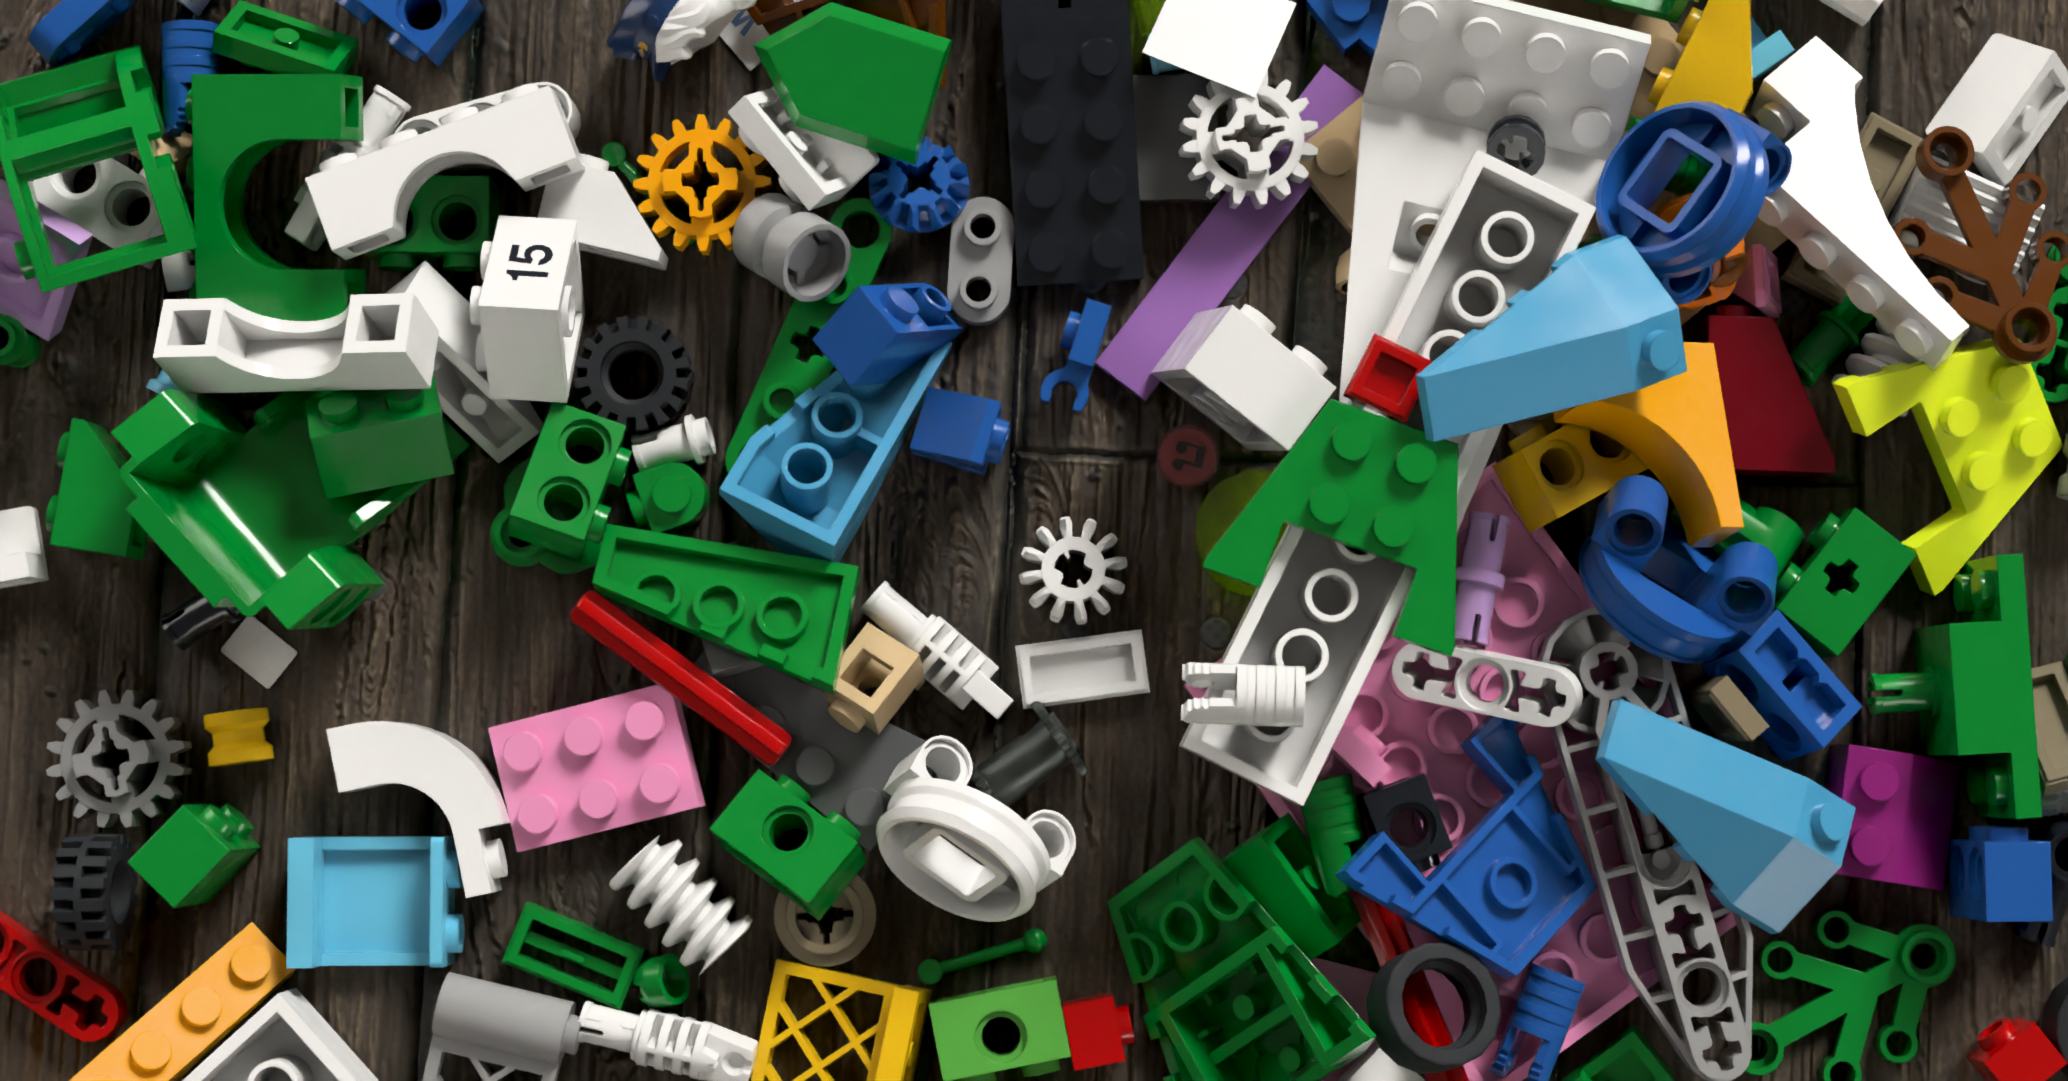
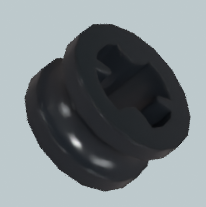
(1520, 126)

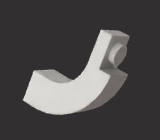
(445, 770)

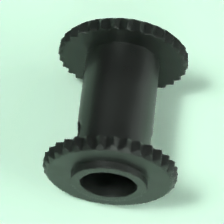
(1028, 760)

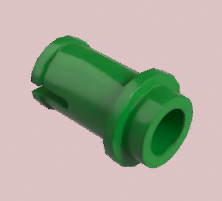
(16, 344)

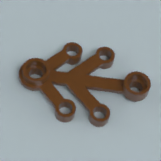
(1989, 256)

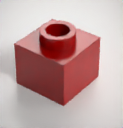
(1097, 1030)
(2015, 1052)

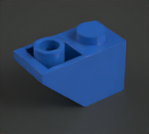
(886, 331)
(961, 430)

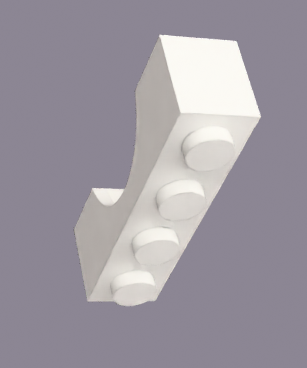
(369, 197)
(228, 349)

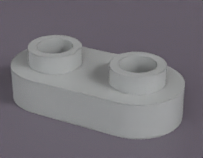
(981, 260)

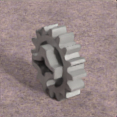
(111, 734)

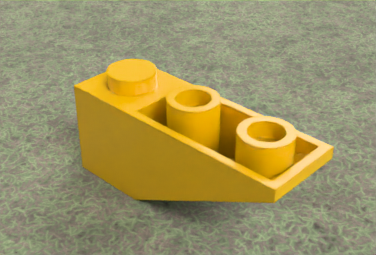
(1714, 61)

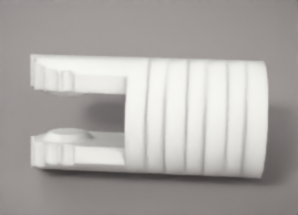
(1262, 694)

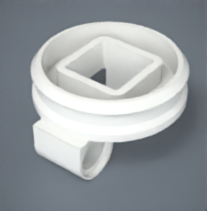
(1016, 852)

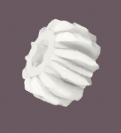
(1053, 578)

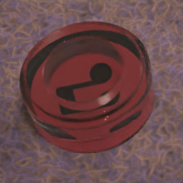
(1187, 456)

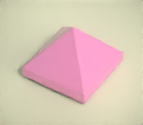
(1760, 281)

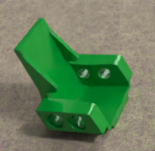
(250, 508)

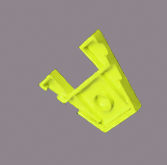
(1984, 436)

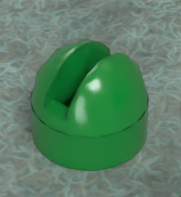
(662, 970)

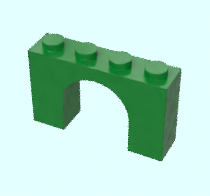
(233, 128)

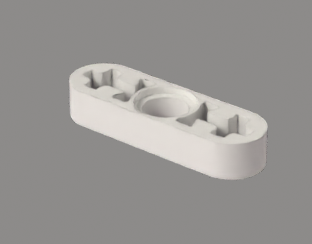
(1530, 708)

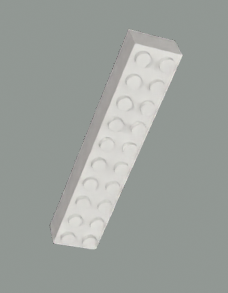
(1333, 602)

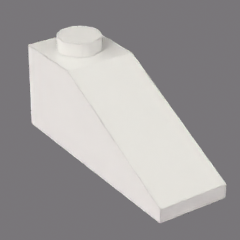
(494, 424)

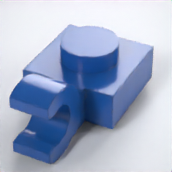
(1350, 22)
(1083, 338)

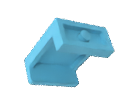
(372, 901)

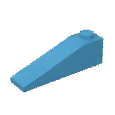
(1572, 340)
(825, 459)

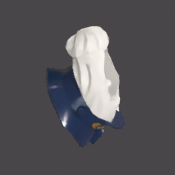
(670, 29)

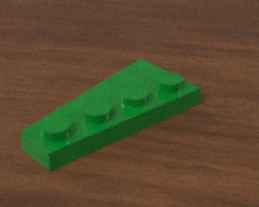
(746, 599)

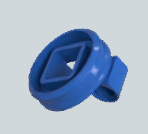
(1743, 166)
(1637, 538)

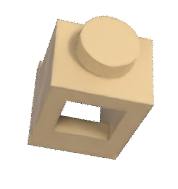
(874, 662)

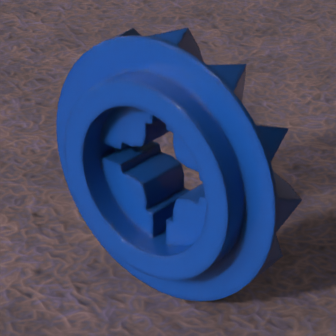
(922, 209)

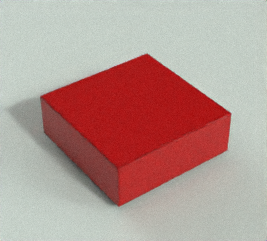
(1387, 379)

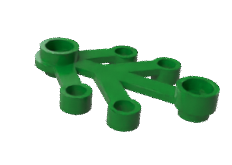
(1854, 992)

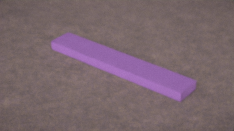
(1213, 257)

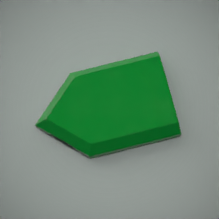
(857, 78)

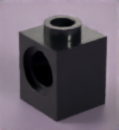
(1413, 793)

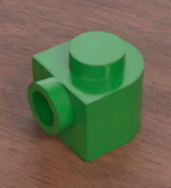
(668, 498)

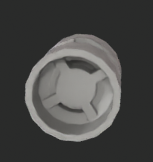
(791, 247)

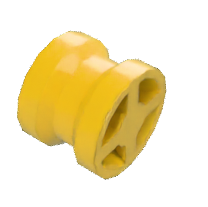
(238, 737)

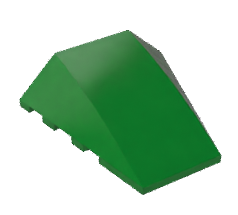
(1226, 980)

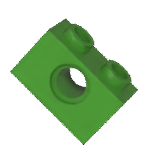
(1030, 1004)

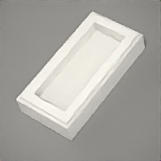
(1082, 669)

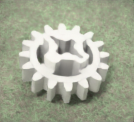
(1253, 166)

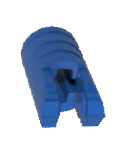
(185, 51)
(1544, 1010)

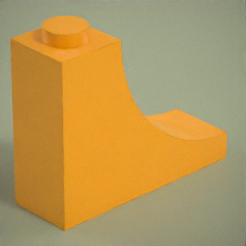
(1682, 439)

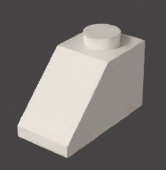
(604, 215)

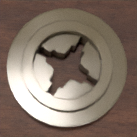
(847, 937)

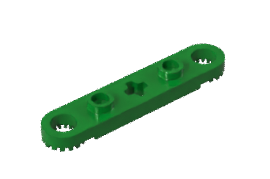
(784, 375)

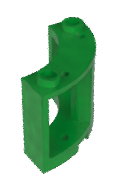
(77, 119)

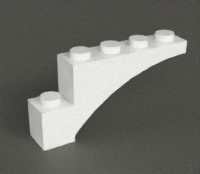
(1833, 208)

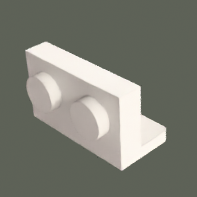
(810, 165)

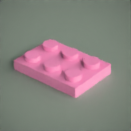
(596, 767)

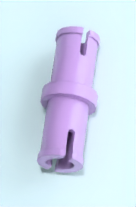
(1479, 577)

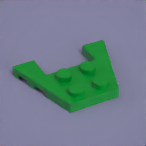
(1370, 490)

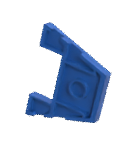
(1506, 879)

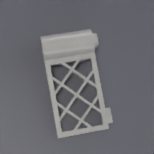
(501, 1028)

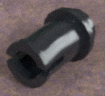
(195, 620)

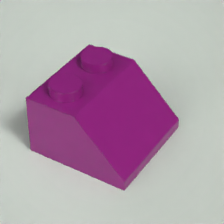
(1899, 814)

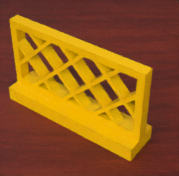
(897, 1032)

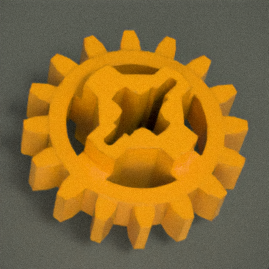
(675, 183)

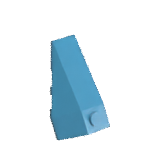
(1746, 822)

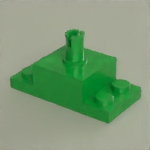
(1977, 688)

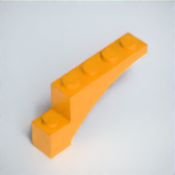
(195, 1013)

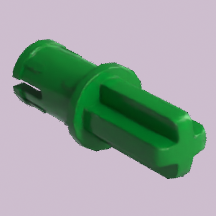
(1828, 340)

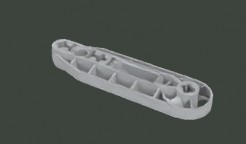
(1657, 877)

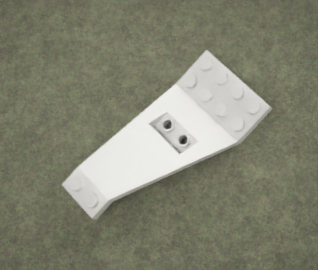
(1429, 104)

